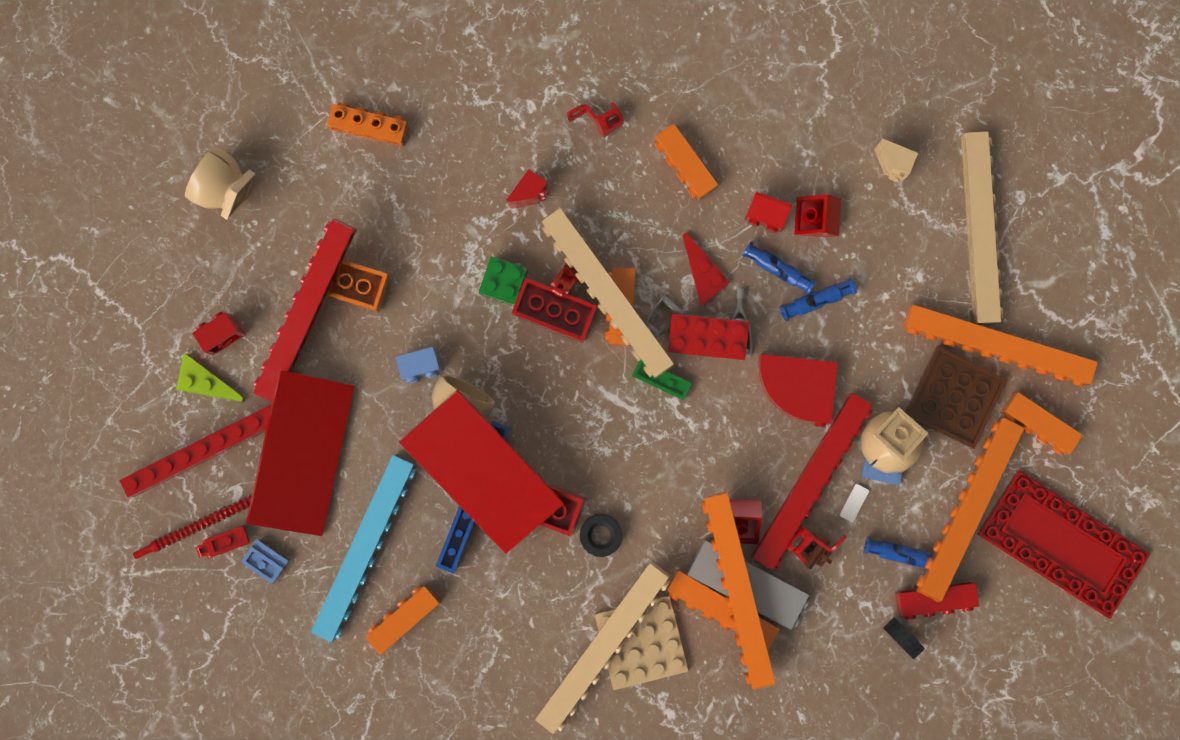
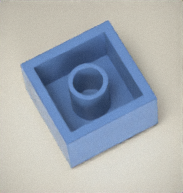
(419, 364)

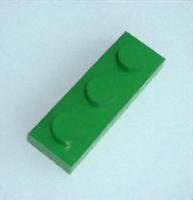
(666, 382)

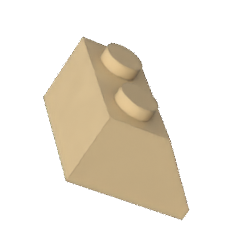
(895, 159)

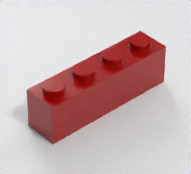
(957, 596)

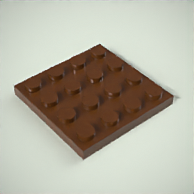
(955, 397)

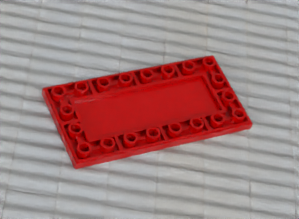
(300, 453)
(481, 471)
(1063, 544)

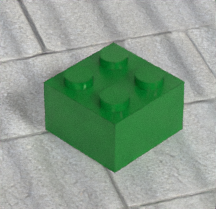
(502, 281)

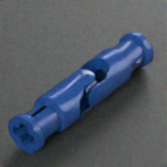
(791, 275)
(829, 295)
(887, 551)

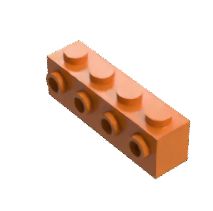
(368, 125)

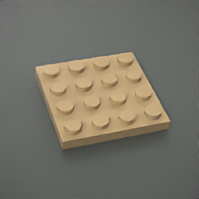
(652, 649)

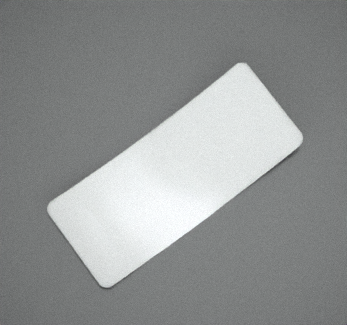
(854, 503)

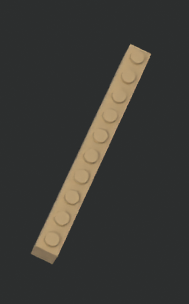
(981, 228)
(608, 294)
(602, 647)

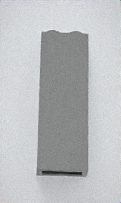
(771, 595)

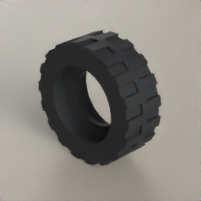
(615, 538)
(903, 638)

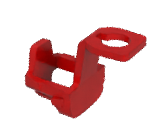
(603, 125)
(807, 539)

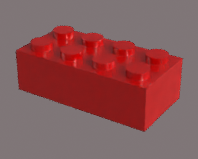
(558, 314)
(708, 336)

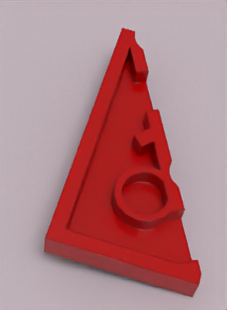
(706, 275)

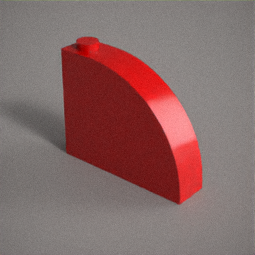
(800, 386)

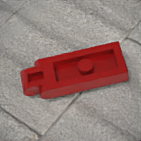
(564, 281)
(223, 542)

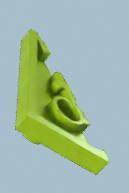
(198, 380)

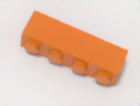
(685, 162)
(625, 281)
(1041, 423)
(403, 619)

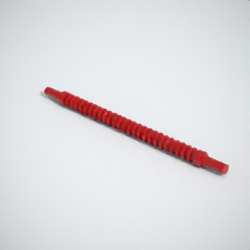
(156, 546)

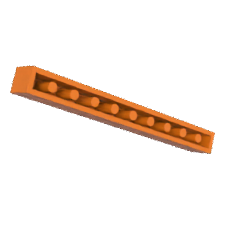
(999, 345)
(969, 510)
(739, 590)

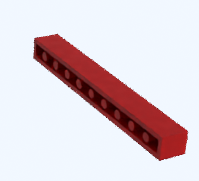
(306, 306)
(196, 453)
(811, 481)

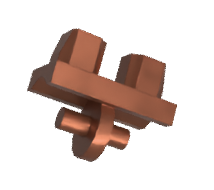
(817, 553)

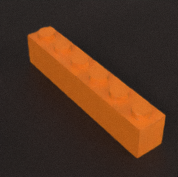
(711, 604)

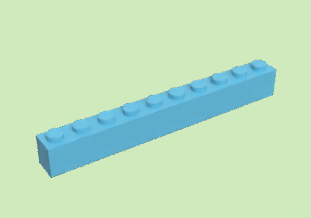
(362, 550)

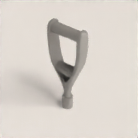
(672, 306)
(740, 309)

